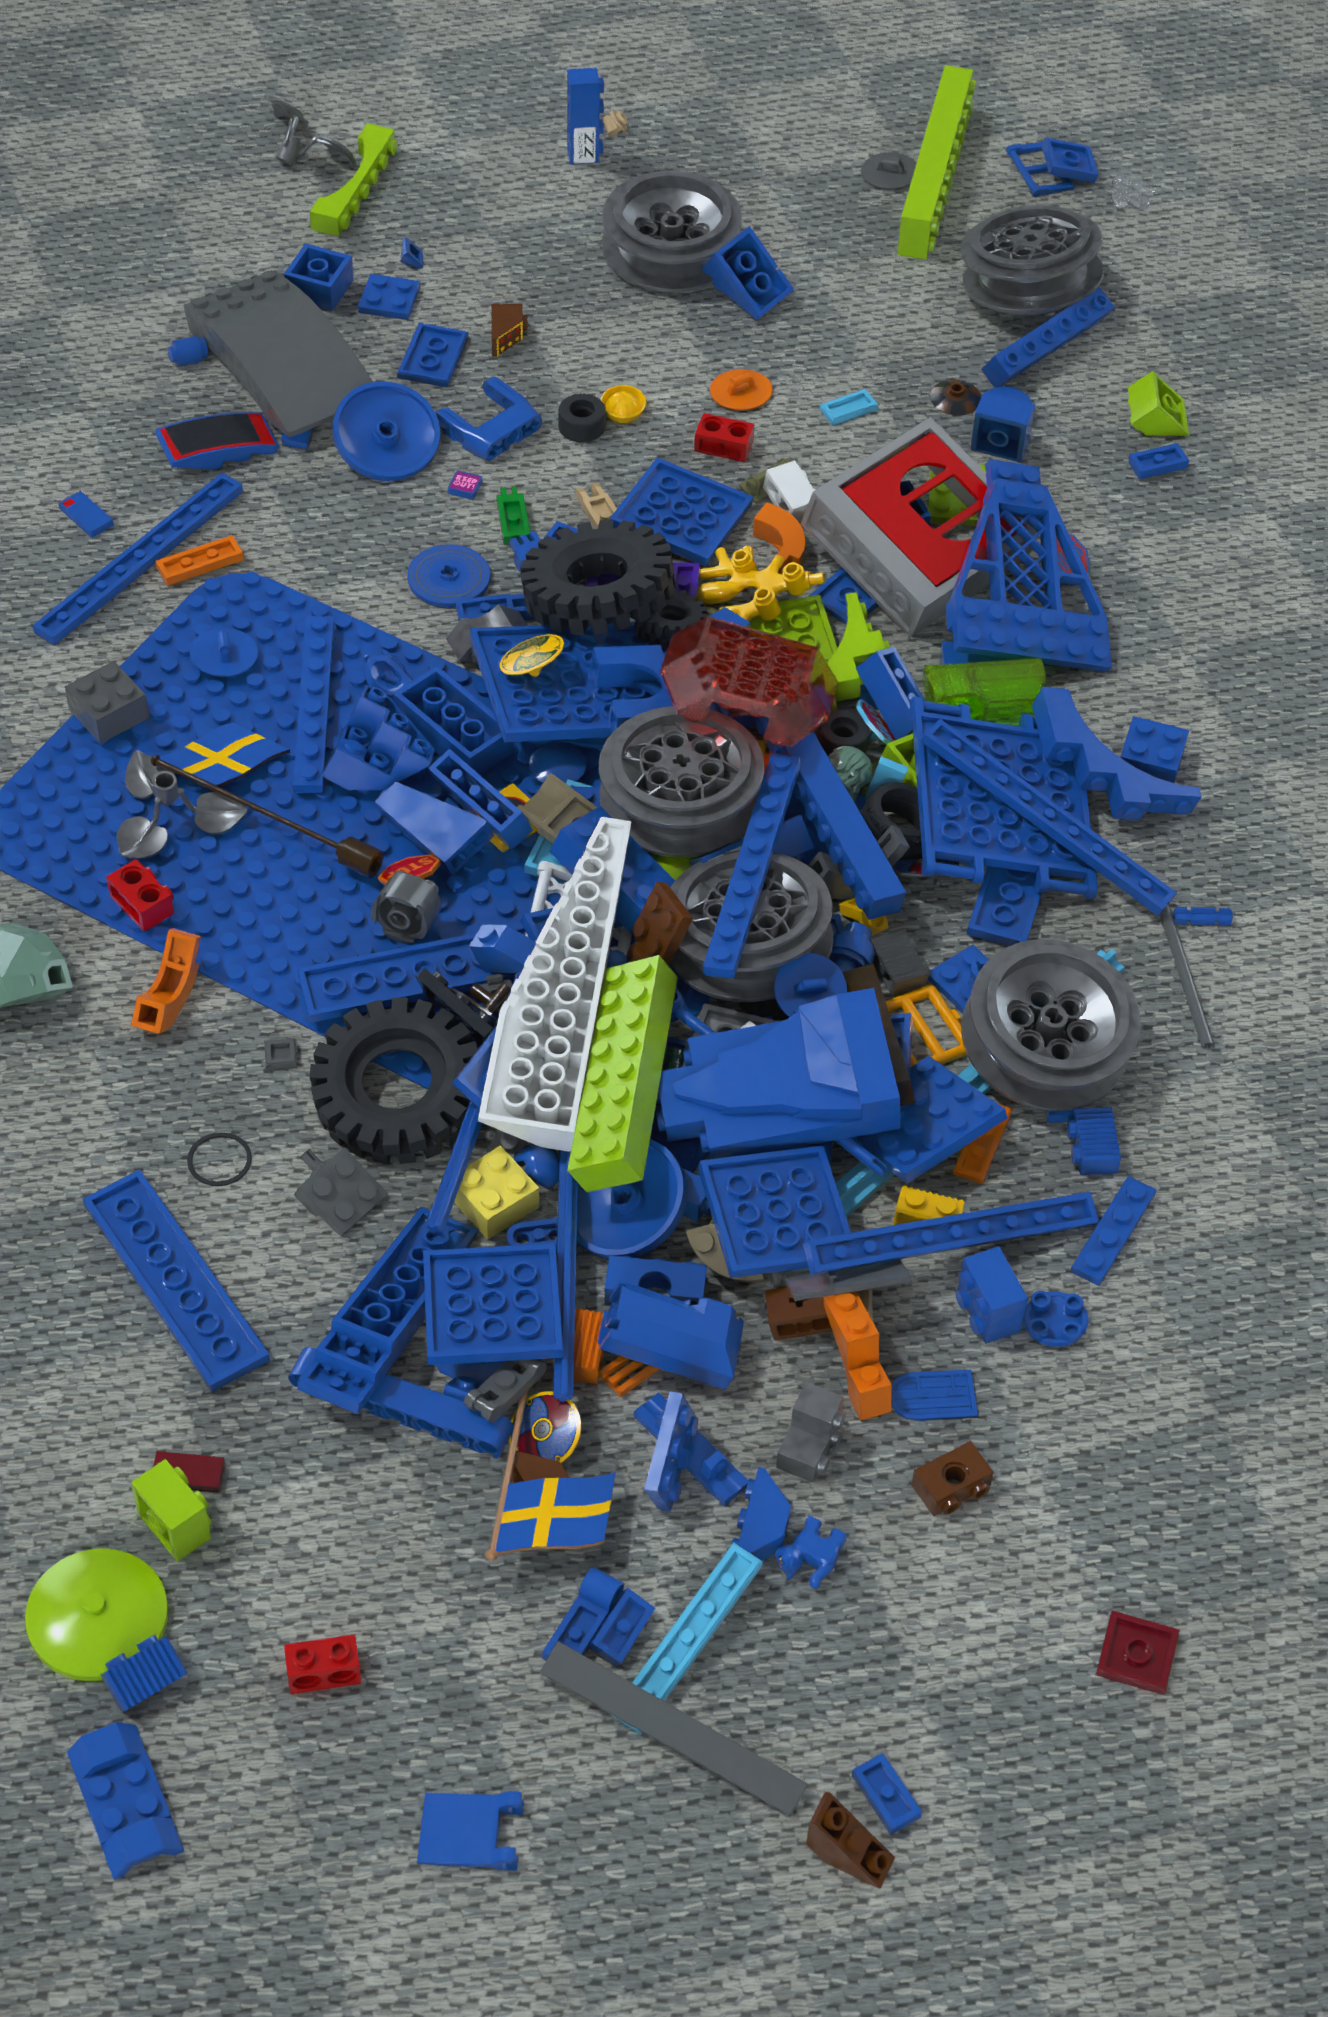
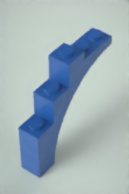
(1097, 768)

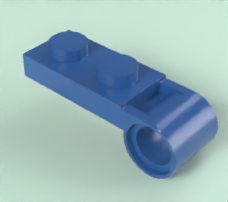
(588, 1612)

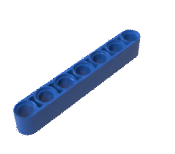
(427, 1410)

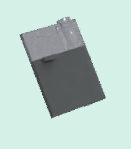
(807, 1286)

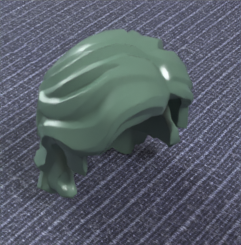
(852, 768)

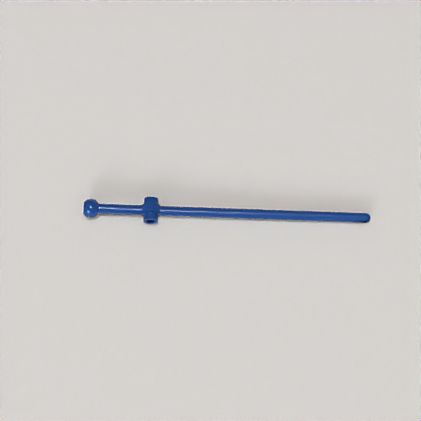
(679, 1012)

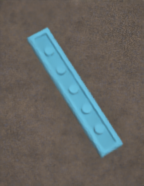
(697, 1623)

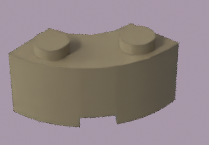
(708, 1248)

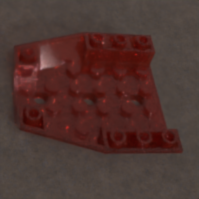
(749, 673)

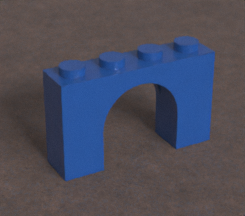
(634, 668)

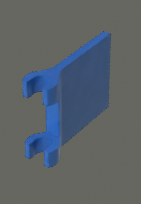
(466, 1830)

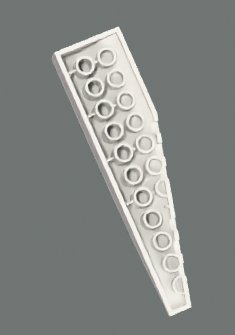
(553, 1005)

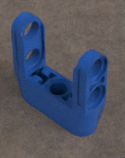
(501, 431)

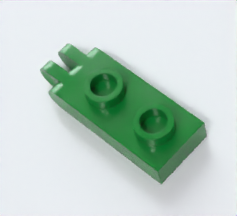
(512, 514)

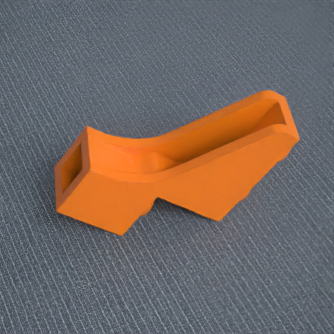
(859, 1349)

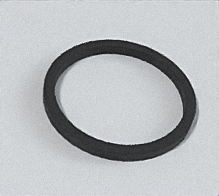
(219, 1183)

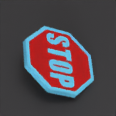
(875, 722)

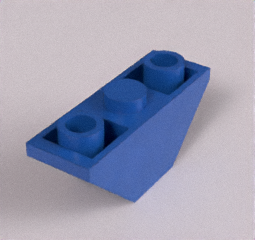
(765, 1519)

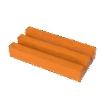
(627, 1386)

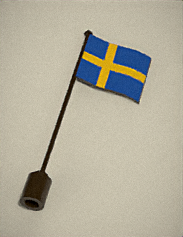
(234, 752)

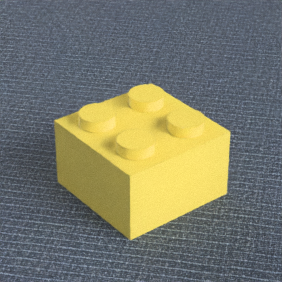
(496, 1192)

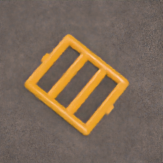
(950, 1017)

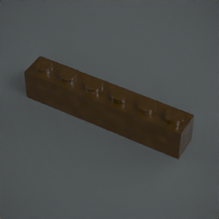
(867, 978)

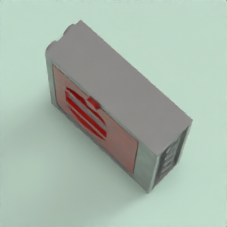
(887, 543)

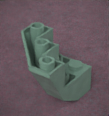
(30, 967)

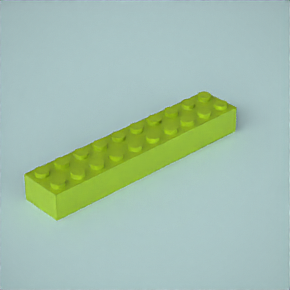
(936, 163)

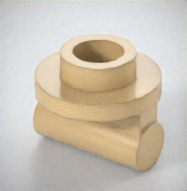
(615, 123)

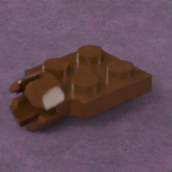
(659, 926)

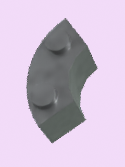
(498, 617)

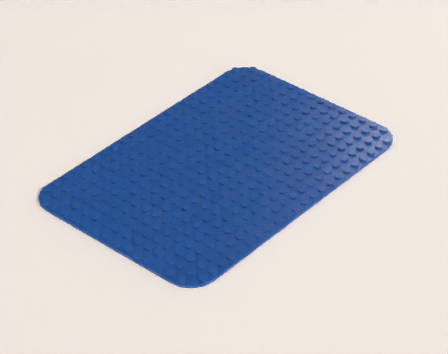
(262, 889)

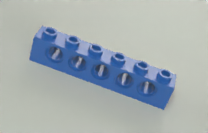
(1047, 338)

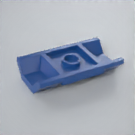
(123, 1797)

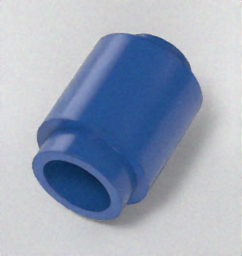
(188, 350)

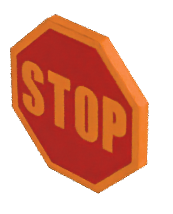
(417, 865)

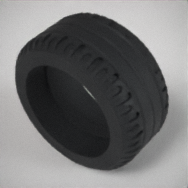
(898, 799)

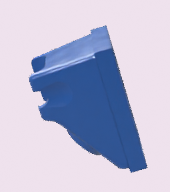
(748, 274)

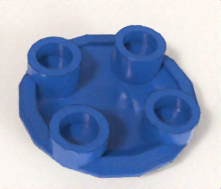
(559, 759)
(1056, 1318)

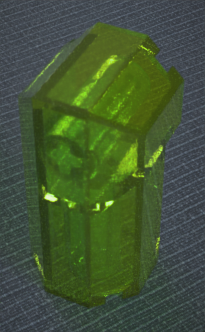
(988, 687)

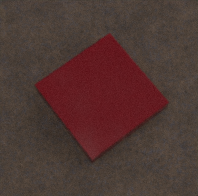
(1137, 1652)

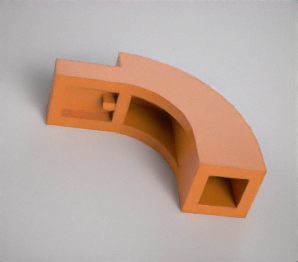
(781, 531)
(162, 1003)

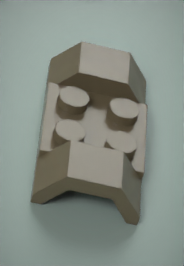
(555, 807)

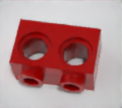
(724, 437)
(140, 894)
(322, 1664)

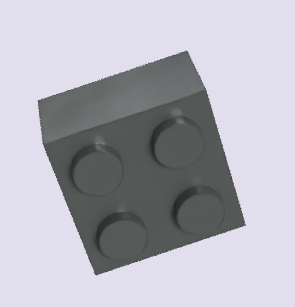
(107, 702)

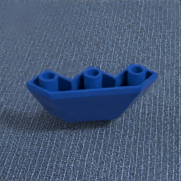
(377, 745)

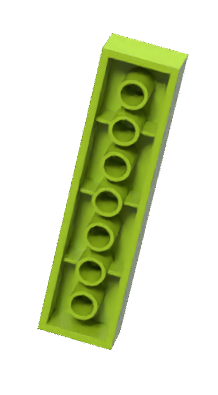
(623, 1074)

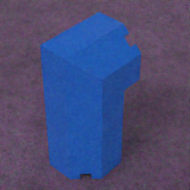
(672, 1334)

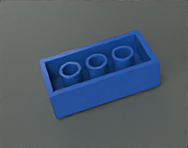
(453, 720)
(639, 870)

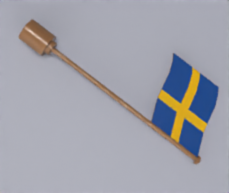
(549, 1510)

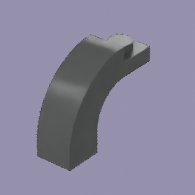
(891, 843)

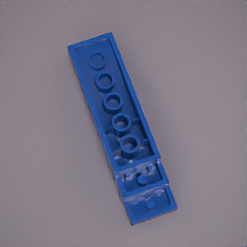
(379, 1317)

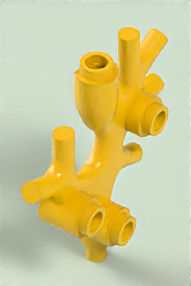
(745, 574)

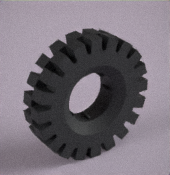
(632, 553)

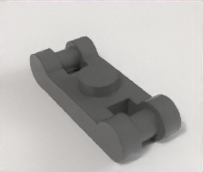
(504, 1387)

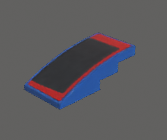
(216, 438)

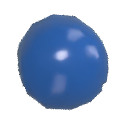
(540, 1164)

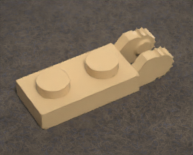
(597, 507)

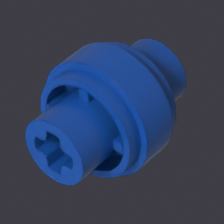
(852, 947)

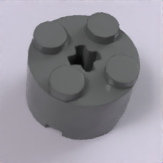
(406, 907)

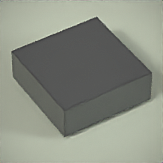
(280, 1054)

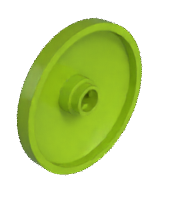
(94, 1611)

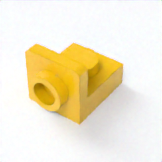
(850, 909)

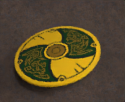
(531, 655)

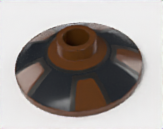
(955, 397)

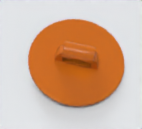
(741, 389)

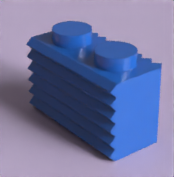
(1095, 1141)
(143, 1673)

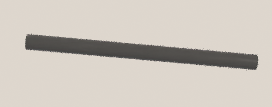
(1186, 978)

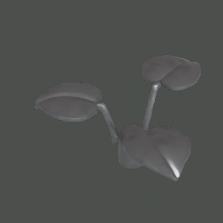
(290, 147)
(143, 839)

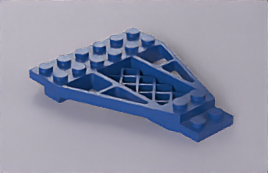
(1022, 629)

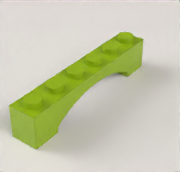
(335, 211)

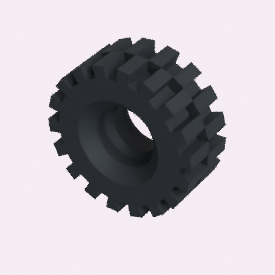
(674, 617)

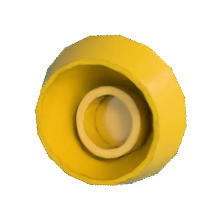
(623, 403)

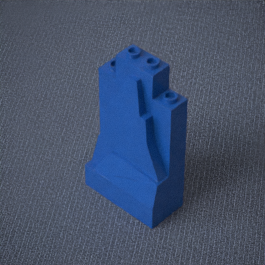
(785, 1081)

